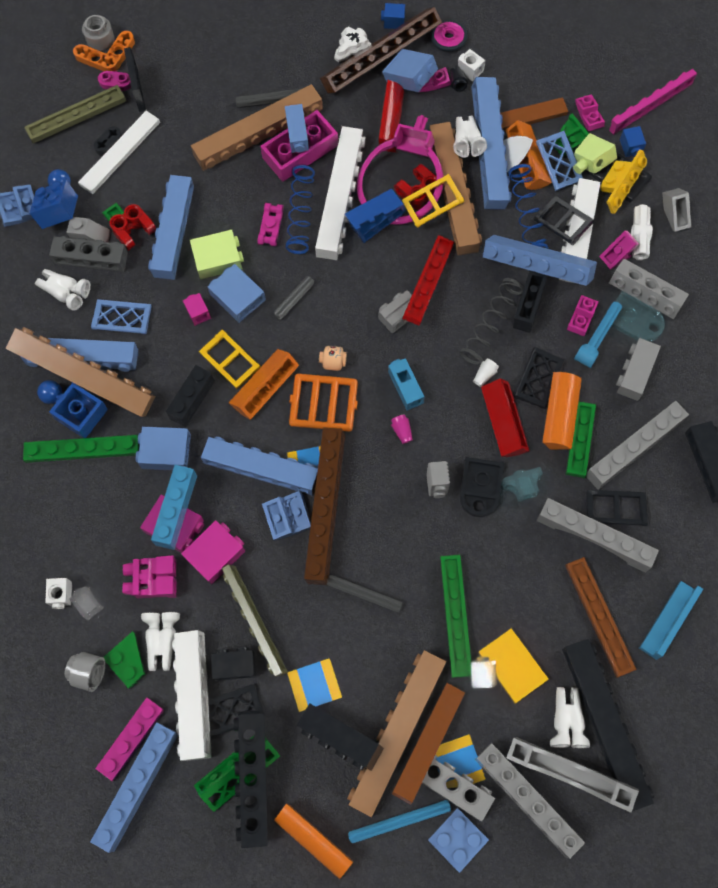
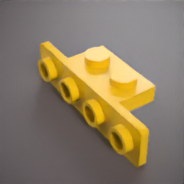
(621, 179)

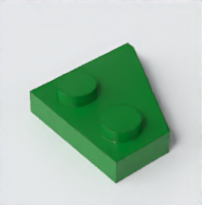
(575, 133)
(126, 661)

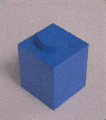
(393, 15)
(632, 141)

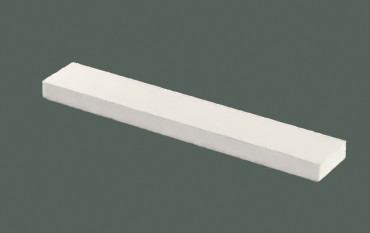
(119, 152)

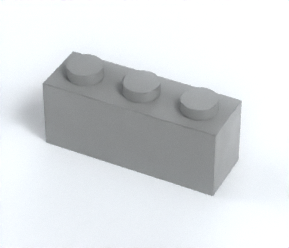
(637, 369)

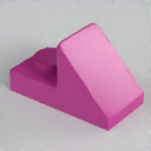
(619, 250)

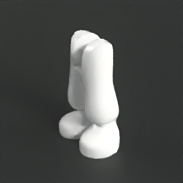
(468, 134)
(61, 286)
(159, 641)
(569, 717)

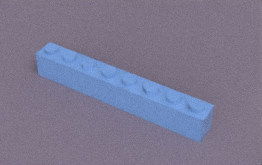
(492, 160)

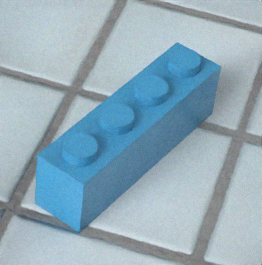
(174, 507)

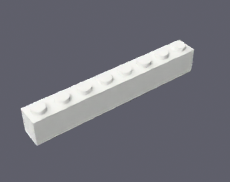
(339, 193)

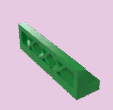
(217, 779)

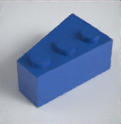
(375, 214)

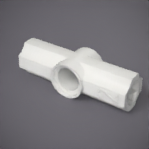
(642, 232)

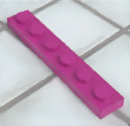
(648, 104)

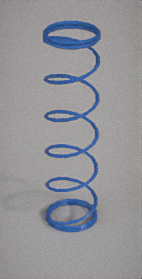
(298, 241)
(539, 242)

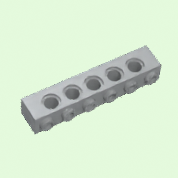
(529, 801)

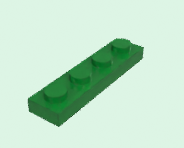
(579, 454)

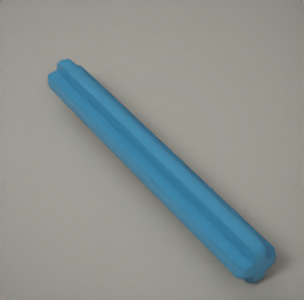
(399, 821)

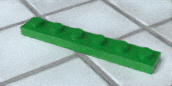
(80, 448)
(456, 616)

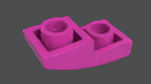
(438, 80)
(589, 112)
(582, 315)

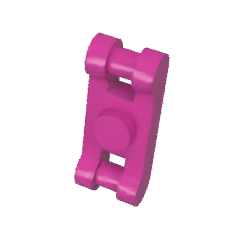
(270, 224)

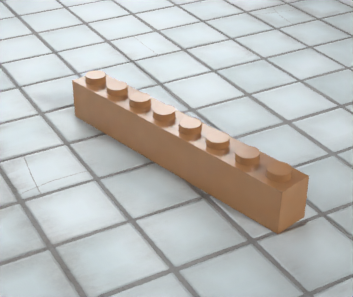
(253, 128)
(461, 217)
(80, 372)
(397, 733)

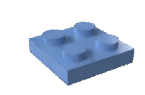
(458, 840)

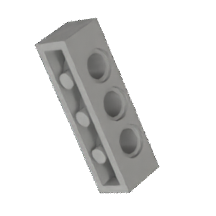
(648, 288)
(477, 808)

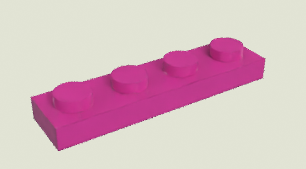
(129, 739)

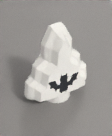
(351, 43)

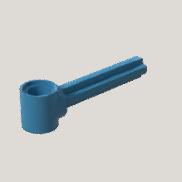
(588, 352)

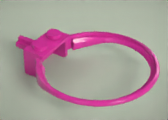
(414, 141)

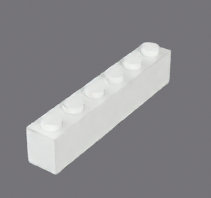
(585, 201)
(192, 696)

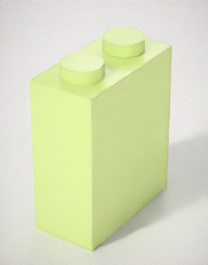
(216, 253)

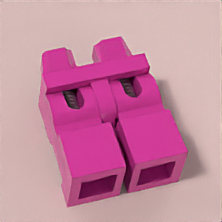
(156, 577)

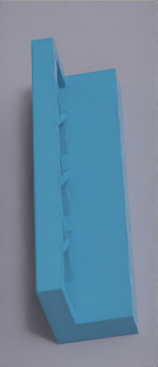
(670, 620)

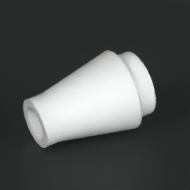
(486, 371)

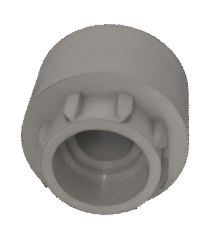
(98, 32)
(85, 671)

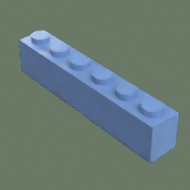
(172, 227)
(540, 259)
(106, 353)
(259, 465)
(134, 788)

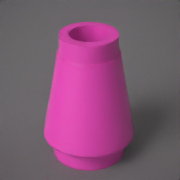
(402, 428)

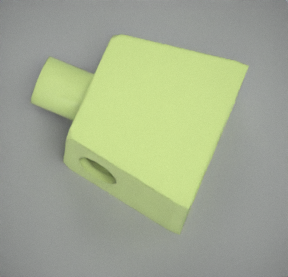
(594, 154)

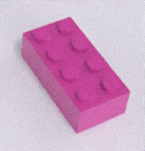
(321, 140)

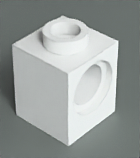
(471, 64)
(55, 585)

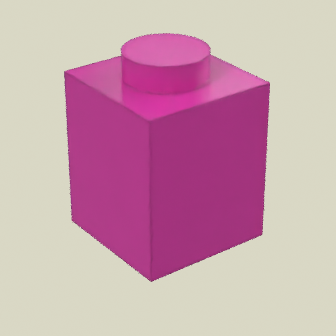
(196, 309)

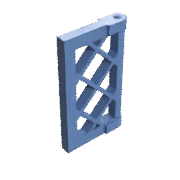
(570, 181)
(98, 315)

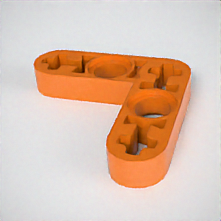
(110, 57)

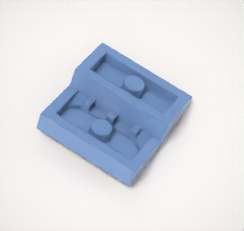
(16, 205)
(287, 515)

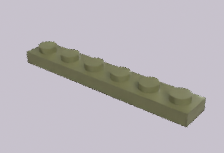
(75, 114)
(257, 627)

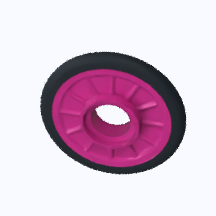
(449, 44)

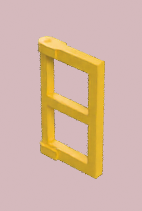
(438, 211)
(218, 337)

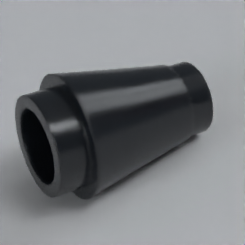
(458, 79)

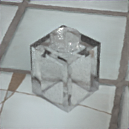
(86, 602)
(483, 672)

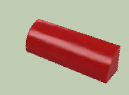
(391, 112)
(505, 418)

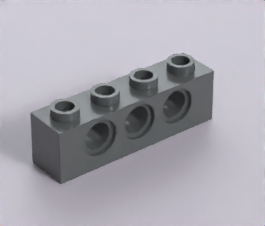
(61, 254)

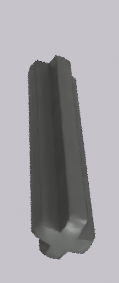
(294, 297)

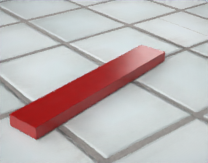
(428, 280)

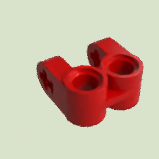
(424, 176)
(128, 223)

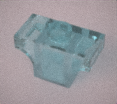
(523, 483)

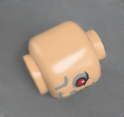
(333, 358)

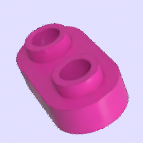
(110, 79)

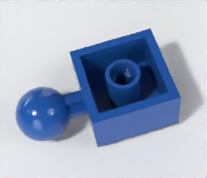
(55, 202)
(74, 408)

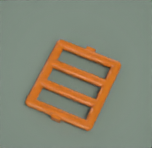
(335, 382)

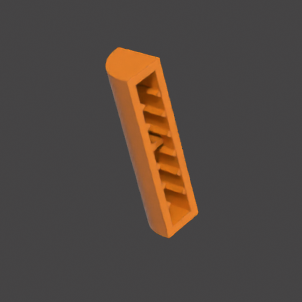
(533, 157)
(264, 383)
(562, 411)
(313, 841)

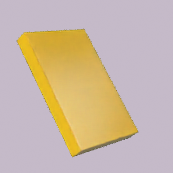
(514, 665)

